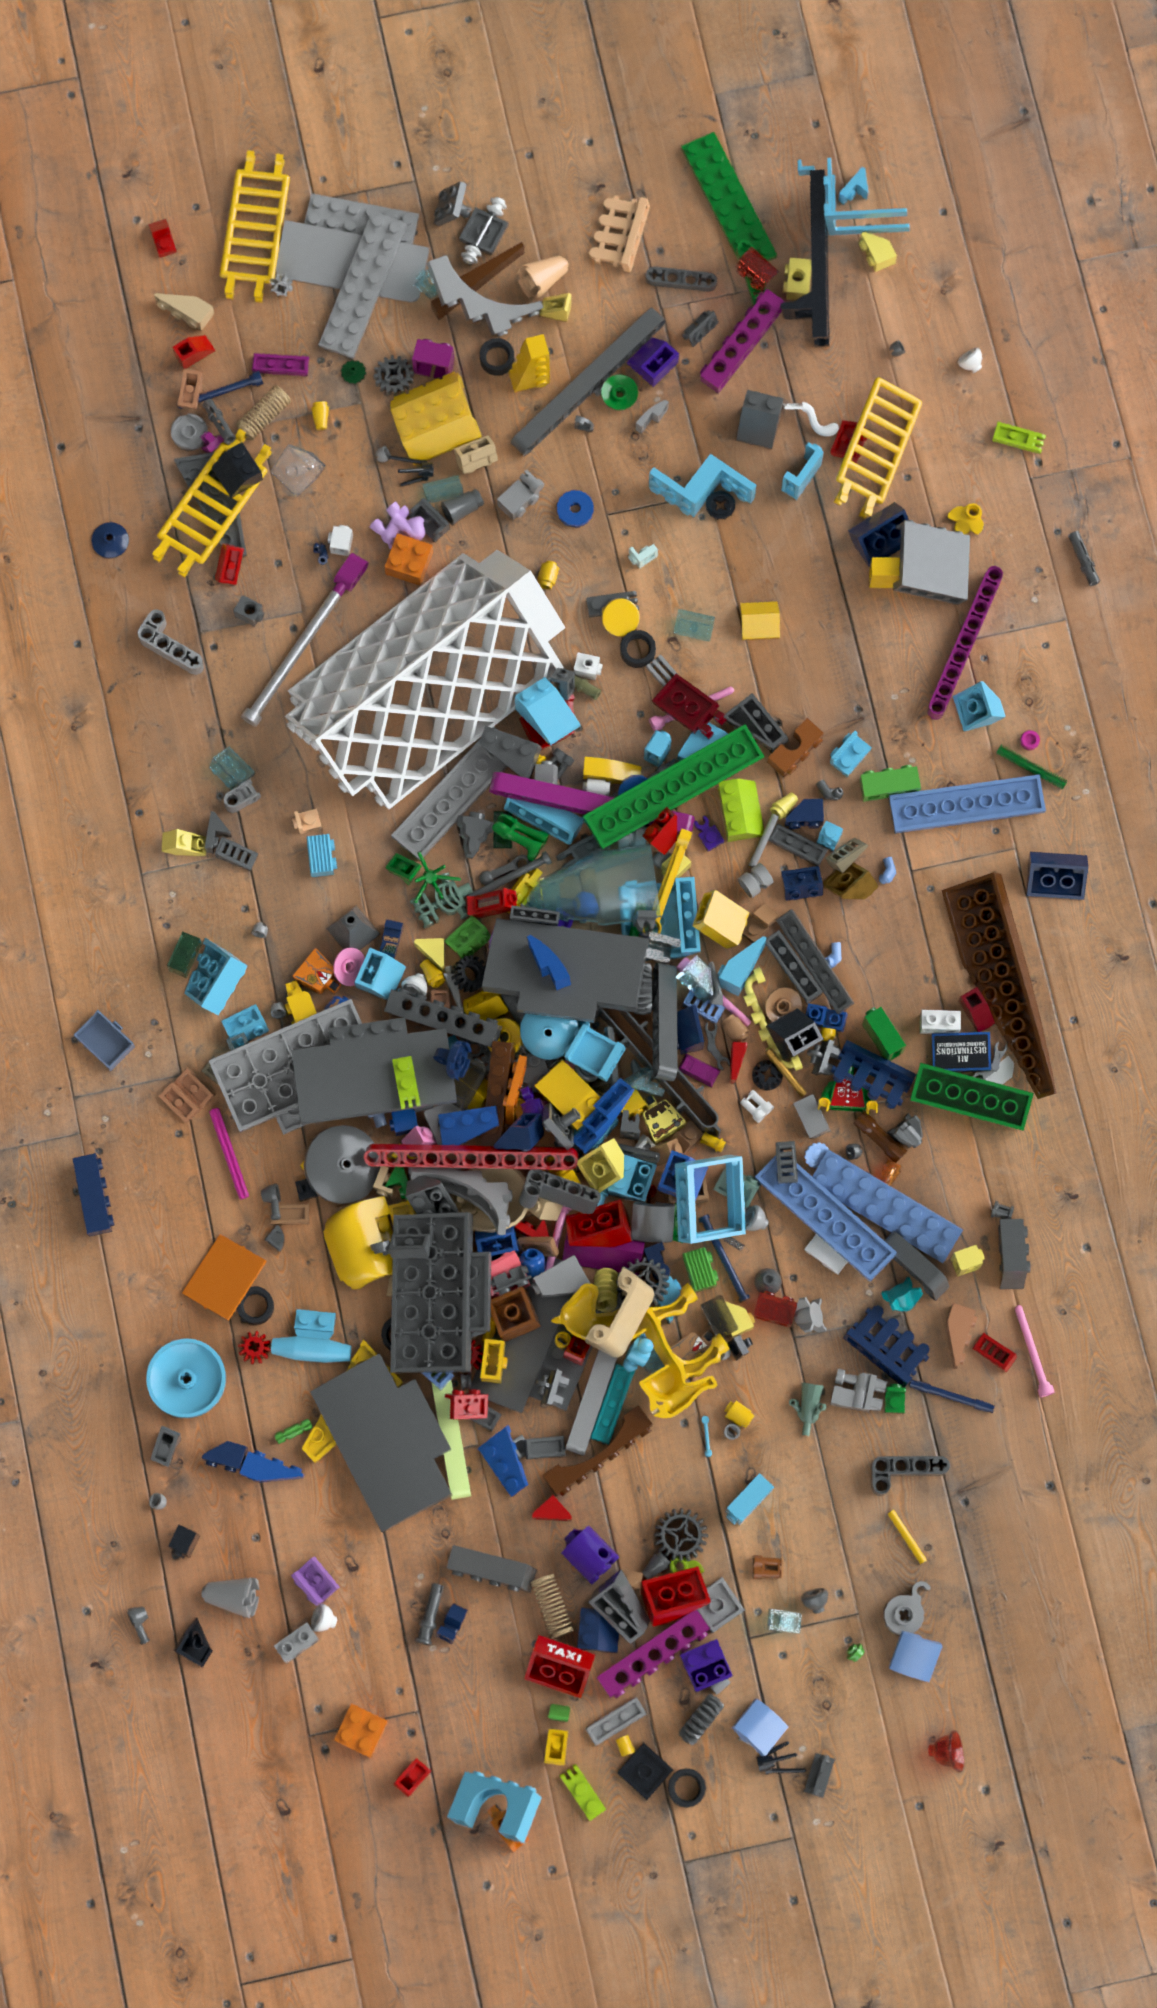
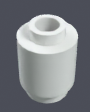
(597, 786)

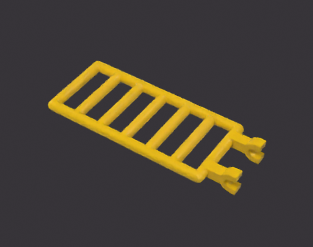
(847, 484)

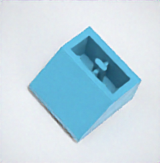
(379, 974)
(636, 1180)

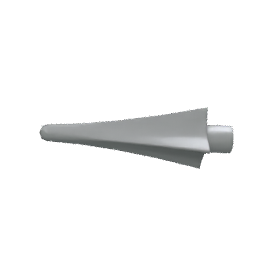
(453, 989)

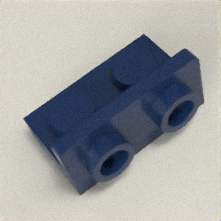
(802, 883)

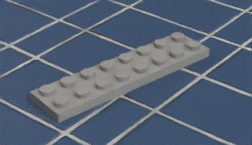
(363, 284)
(447, 801)

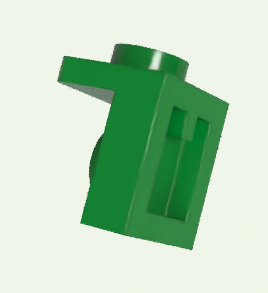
(895, 1399)

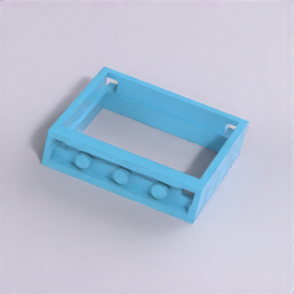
(686, 1199)

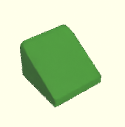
(559, 1712)

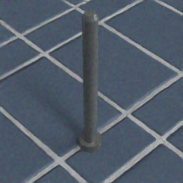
(513, 875)

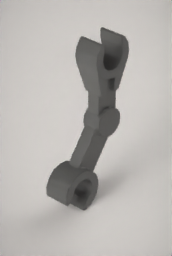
(712, 1047)

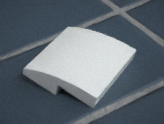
(825, 1254)

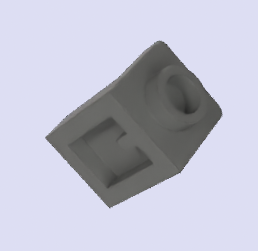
(566, 681)

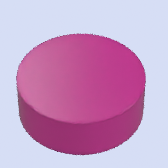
(1030, 740)

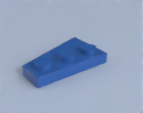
(465, 1125)

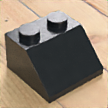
(237, 470)

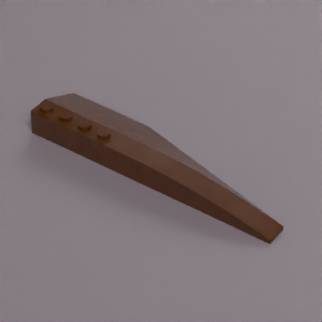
(998, 967)

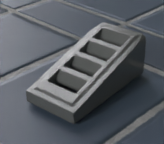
(233, 860)
(789, 1145)

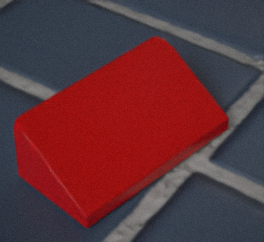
(229, 564)

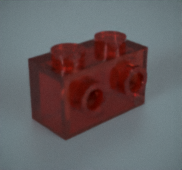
(775, 1309)

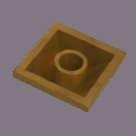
(852, 884)

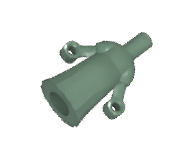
(810, 1405)

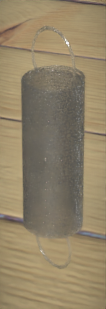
(734, 1243)

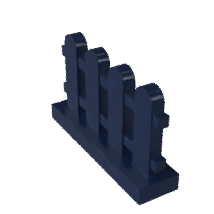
(876, 1066)
(871, 1349)

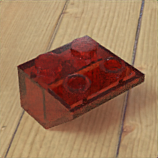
(756, 269)

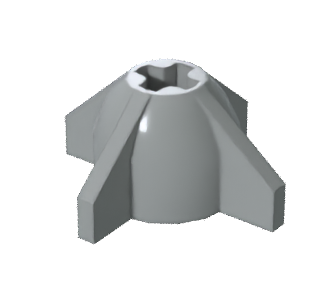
(809, 1315)

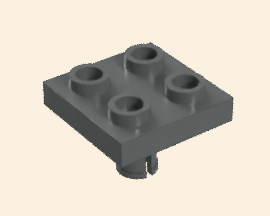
(451, 205)
(560, 1125)

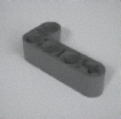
(558, 1190)
(918, 1266)
(910, 1470)

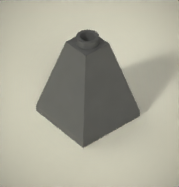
(353, 930)

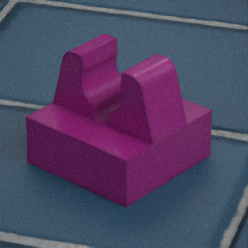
(211, 442)

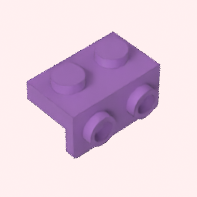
(315, 1581)

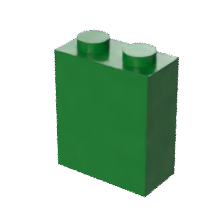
(883, 1033)

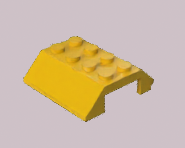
(434, 418)

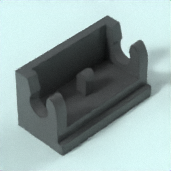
(434, 523)
(629, 1130)

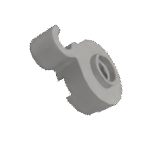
(912, 1605)

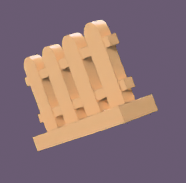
(622, 241)

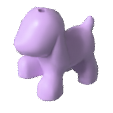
(399, 524)

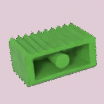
(700, 1270)

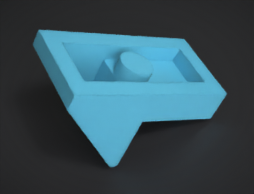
(857, 184)

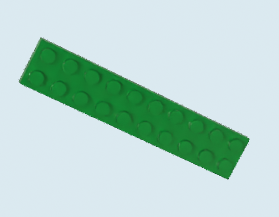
(673, 786)

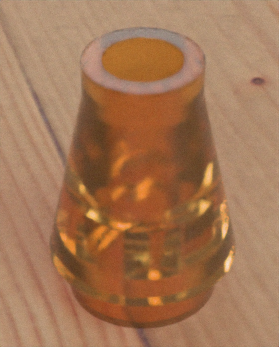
(890, 1172)

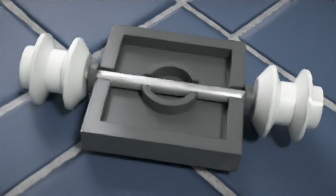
(483, 231)

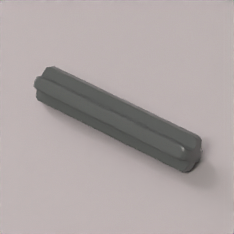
(642, 1154)

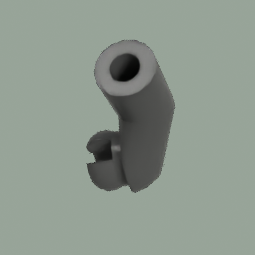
(829, 793)

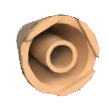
(541, 275)

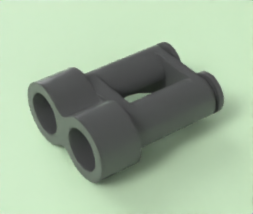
(562, 758)

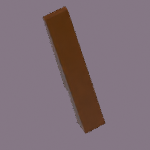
(480, 276)

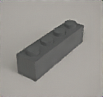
(534, 915)

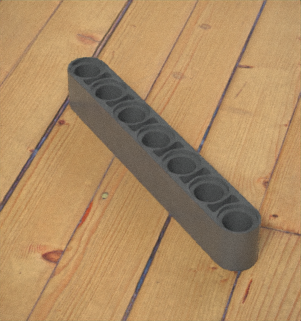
(664, 1021)

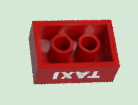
(559, 1666)

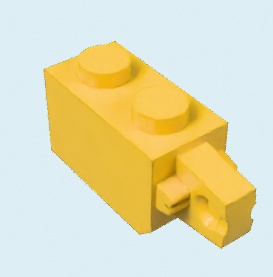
(299, 1002)

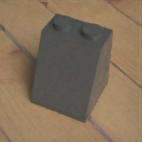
(759, 419)

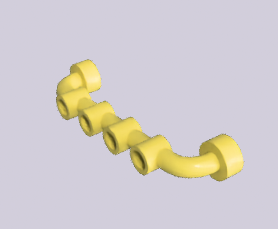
(758, 1017)

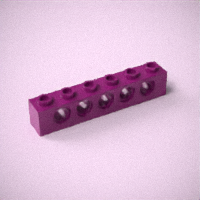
(718, 380)
(692, 1620)

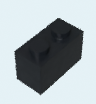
(183, 1542)

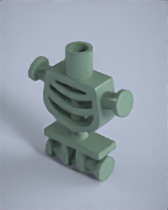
(459, 892)

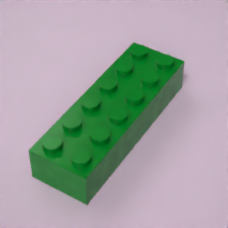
(971, 1096)

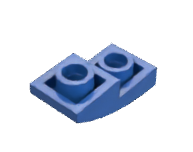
(826, 1017)

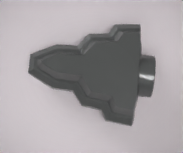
(473, 831)

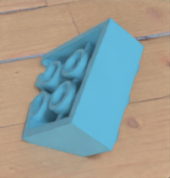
(214, 978)

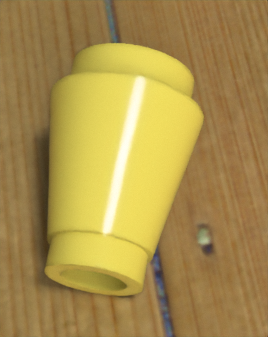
(784, 805)

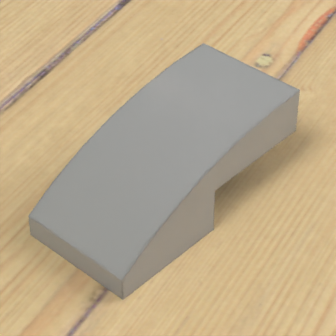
(654, 413)

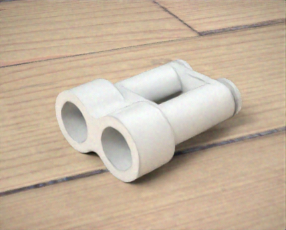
(761, 1111)

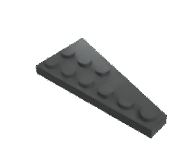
(190, 469)

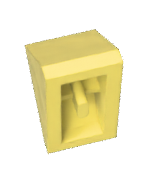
(556, 307)
(433, 950)

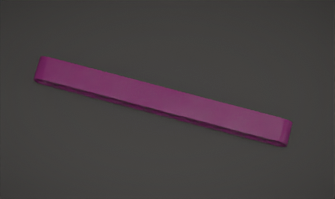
(560, 796)

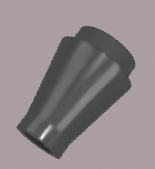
(656, 1565)

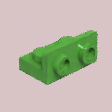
(468, 937)

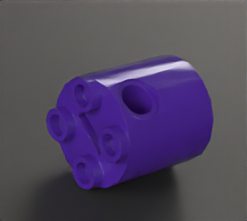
(589, 1553)

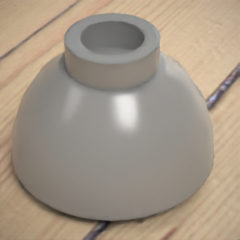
(755, 1219)

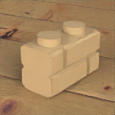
(476, 454)

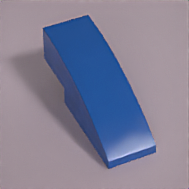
(549, 963)

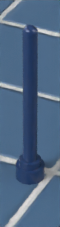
(254, 379)

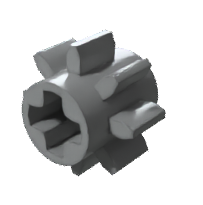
(281, 284)

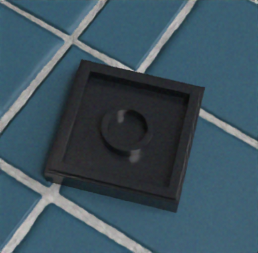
(645, 1771)

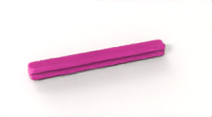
(229, 1153)

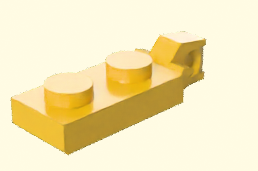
(525, 885)

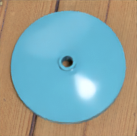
(181, 1360)

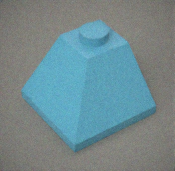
(978, 707)

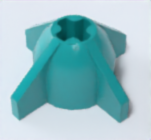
(902, 1296)

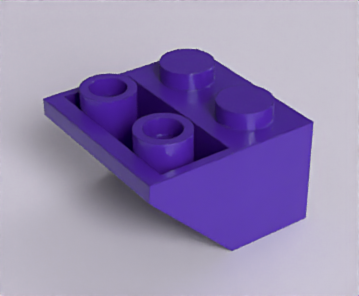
(654, 360)
(706, 1665)

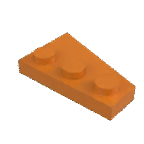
(511, 1101)

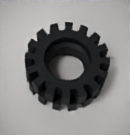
(461, 978)

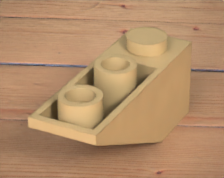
(189, 308)

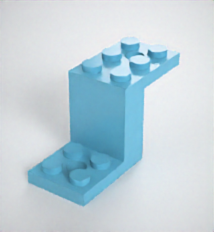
(702, 485)

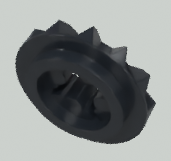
(719, 497)
(758, 1077)

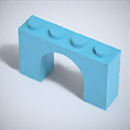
(477, 1789)

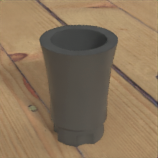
(461, 506)

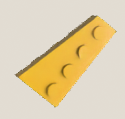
(532, 365)

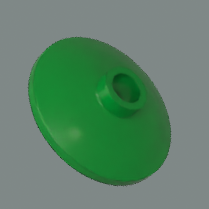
(619, 384)

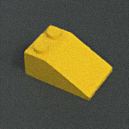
(567, 1091)

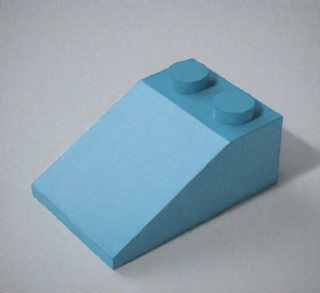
(546, 711)
(738, 969)

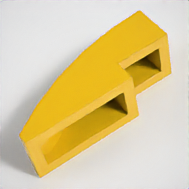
(609, 770)

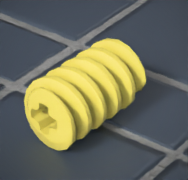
(605, 1280)

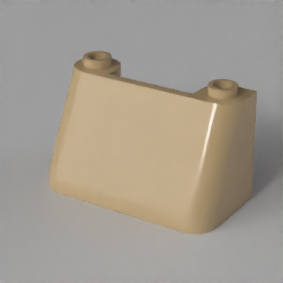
(618, 1337)

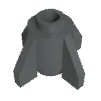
(908, 1131)

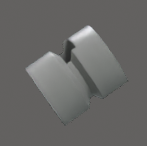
(633, 839)
(754, 881)

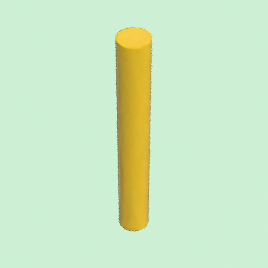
(907, 1537)

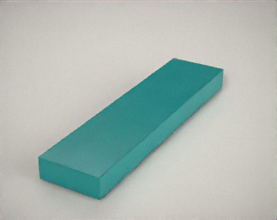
(612, 1405)

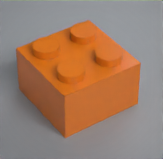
(409, 559)
(361, 1730)

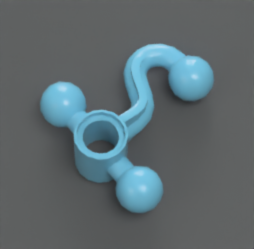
(638, 1353)

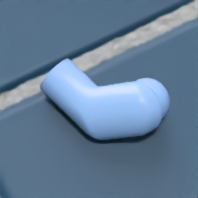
(835, 957)

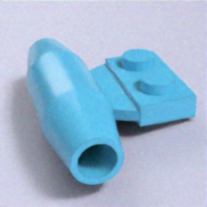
(312, 1339)

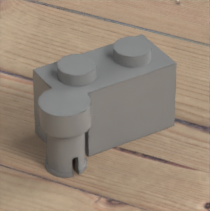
(520, 495)

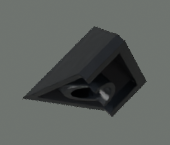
(194, 1644)

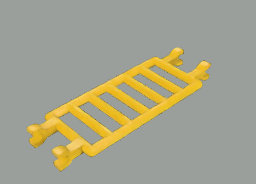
(232, 223)
(192, 556)

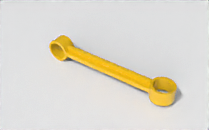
(671, 872)

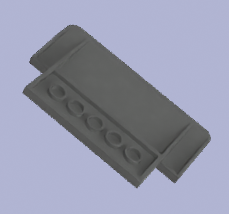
(532, 1357)

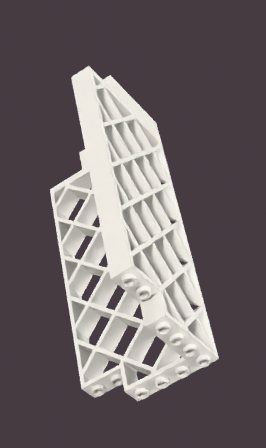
(441, 604)

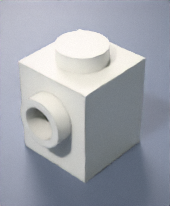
(340, 540)
(587, 666)

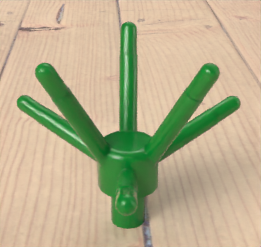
(430, 877)

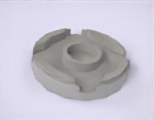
(187, 432)

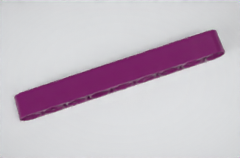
(965, 634)

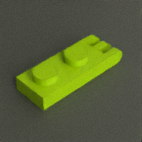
(1018, 437)
(406, 1081)
(583, 1793)

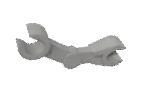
(995, 1065)

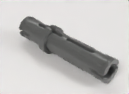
(211, 408)
(1087, 565)

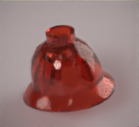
(948, 1751)

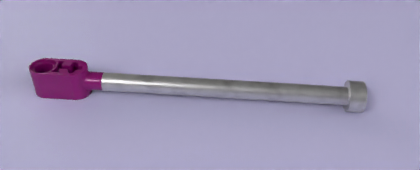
(345, 579)

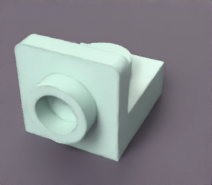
(646, 555)

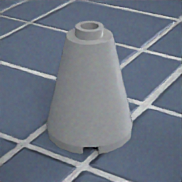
(233, 1595)

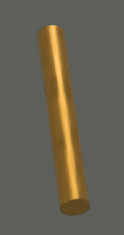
(786, 1073)

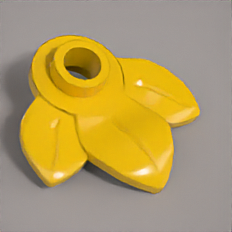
(965, 521)

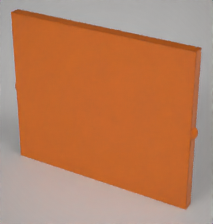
(224, 1277)

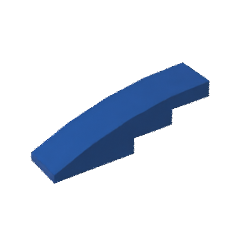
(603, 1116)

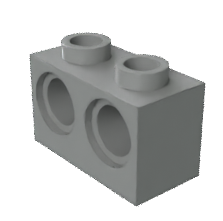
(296, 1643)

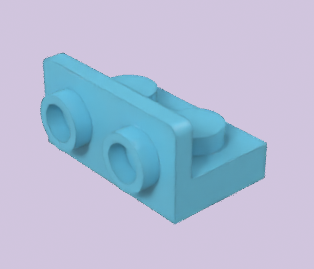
(849, 754)
(247, 1021)

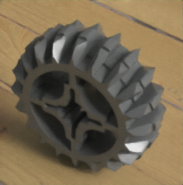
(645, 1002)
(647, 1269)
(672, 1532)
(701, 1719)

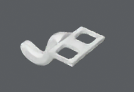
(827, 430)

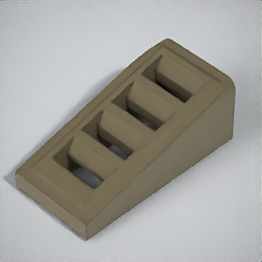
(844, 857)

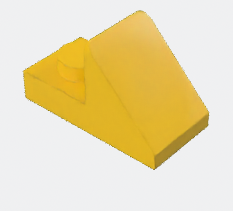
(556, 1747)

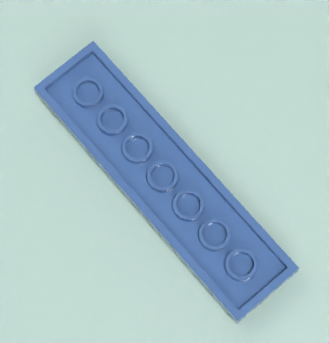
(967, 804)
(887, 1206)
(829, 1219)

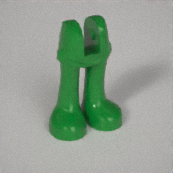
(506, 829)

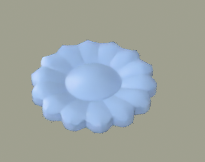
(815, 1154)

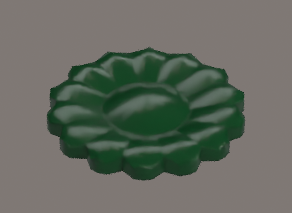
(353, 372)

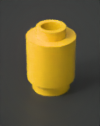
(547, 575)
(739, 1414)

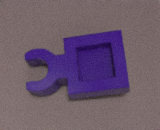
(709, 835)

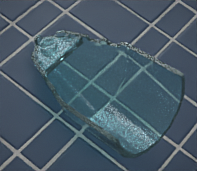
(601, 887)

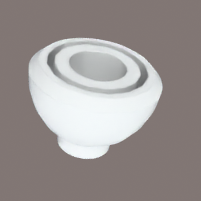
(971, 360)
(415, 985)
(323, 1618)

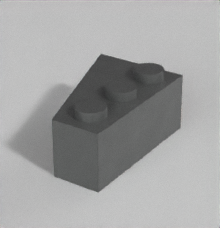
(1013, 1253)
(620, 1607)

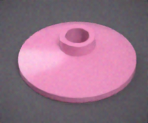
(354, 961)

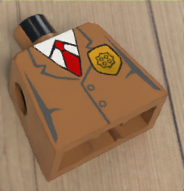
(692, 1346)

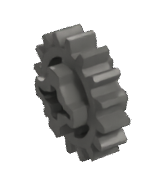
(393, 383)

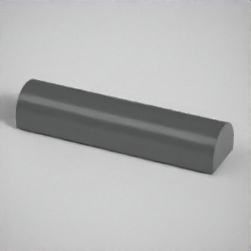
(793, 967)

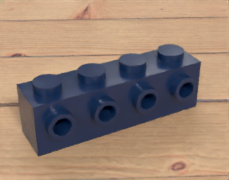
(92, 1194)

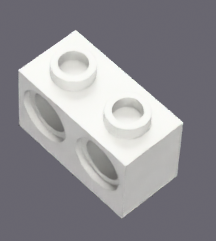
(940, 1021)

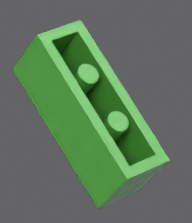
(889, 782)

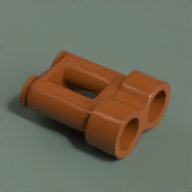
(759, 1567)

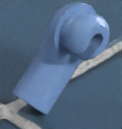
(889, 872)

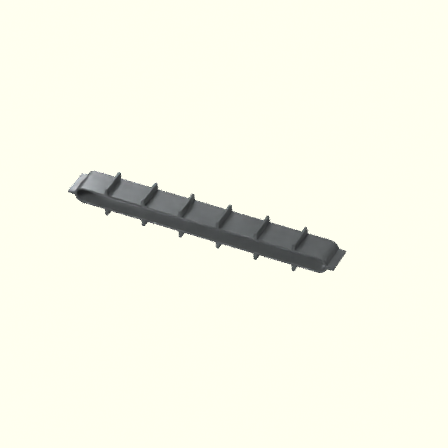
(696, 1093)

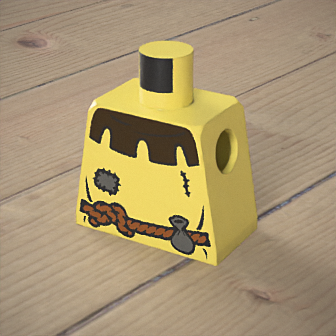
(661, 1119)

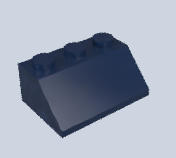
(878, 534)
(1057, 875)

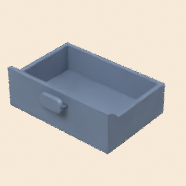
(104, 1040)

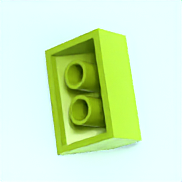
(740, 809)

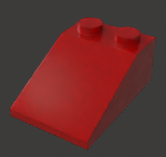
(603, 1228)
(674, 1595)

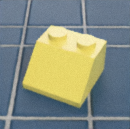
(603, 1165)

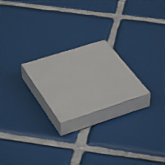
(723, 1606)

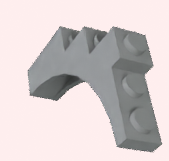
(452, 288)
(470, 1185)

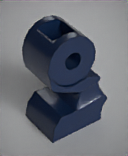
(452, 1623)

